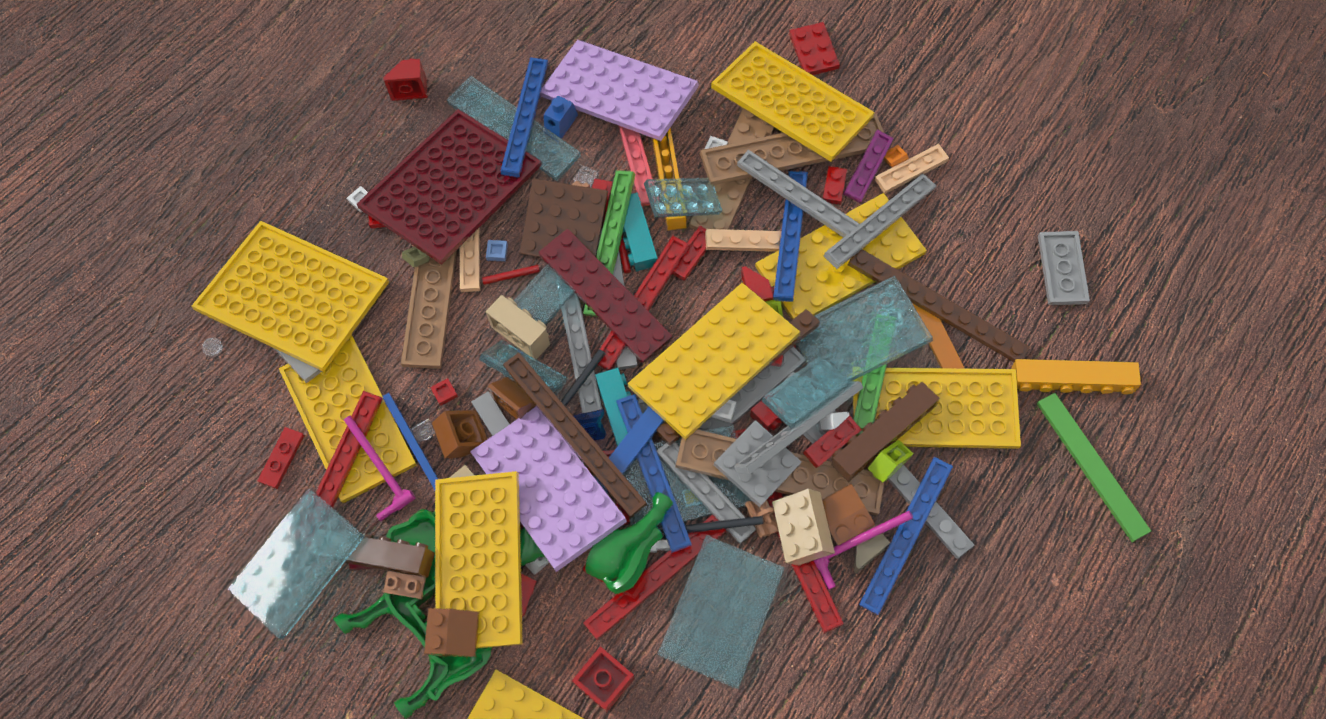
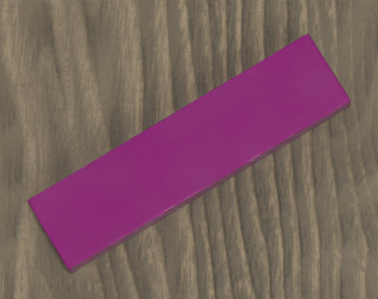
(868, 166)

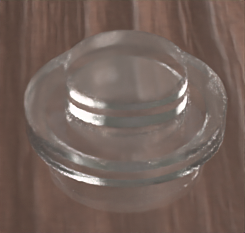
(212, 347)

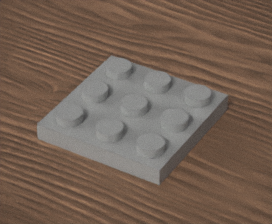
(766, 478)

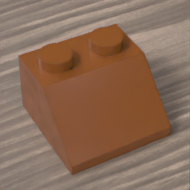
(511, 397)
(459, 432)
(846, 514)
(451, 632)

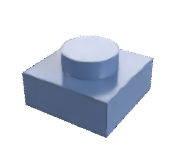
(496, 250)

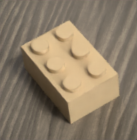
(518, 326)
(803, 527)

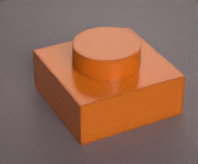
(895, 156)

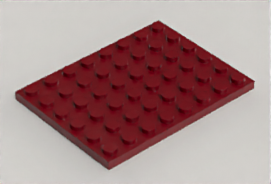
(446, 187)

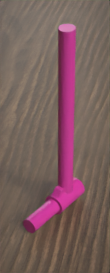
(401, 497)
(822, 563)

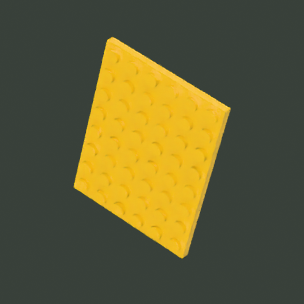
(291, 295)

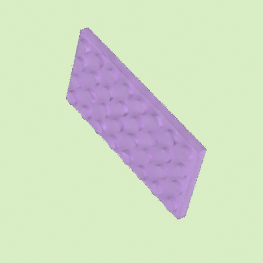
(620, 89)
(557, 494)

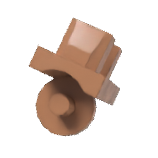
(770, 523)
(404, 585)

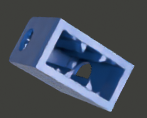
(560, 116)

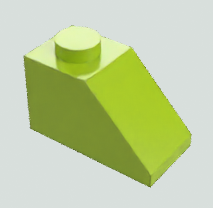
(890, 461)

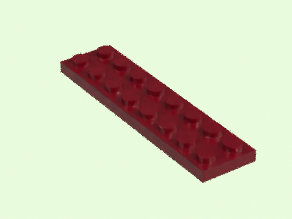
(605, 295)

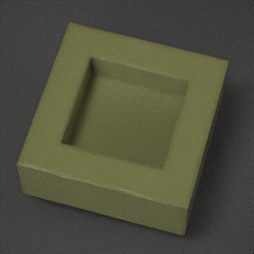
(415, 257)

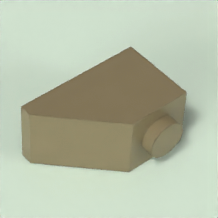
(869, 550)

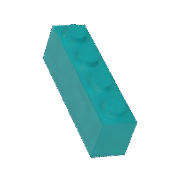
(638, 237)
(612, 388)

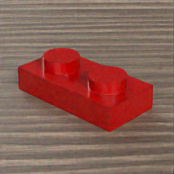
(834, 185)

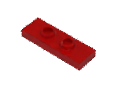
(281, 458)

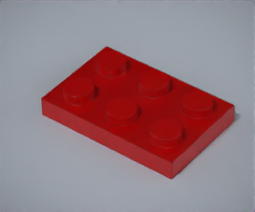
(814, 49)

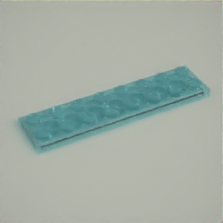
(498, 115)

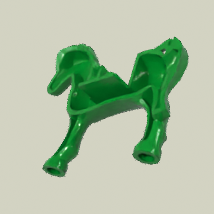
(618, 554)
(443, 669)

